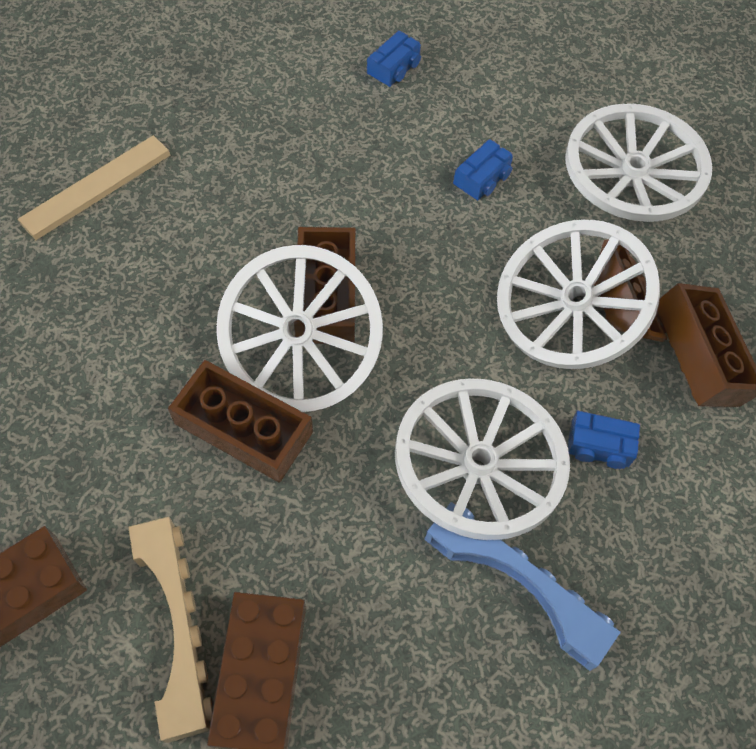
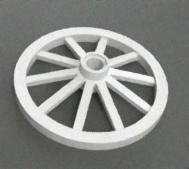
(637, 166)
(300, 253)
(579, 287)
(483, 452)

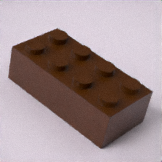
(317, 274)
(708, 346)
(241, 420)
(34, 582)
(258, 673)

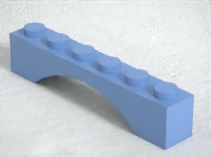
(578, 628)

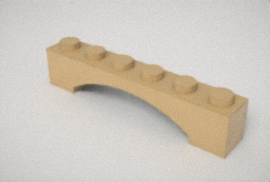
(184, 706)

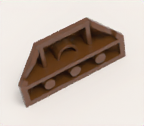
(631, 289)

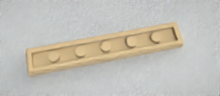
(93, 187)

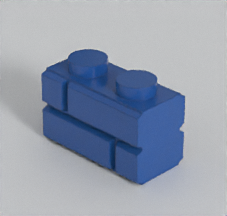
(394, 58)
(483, 170)
(603, 439)

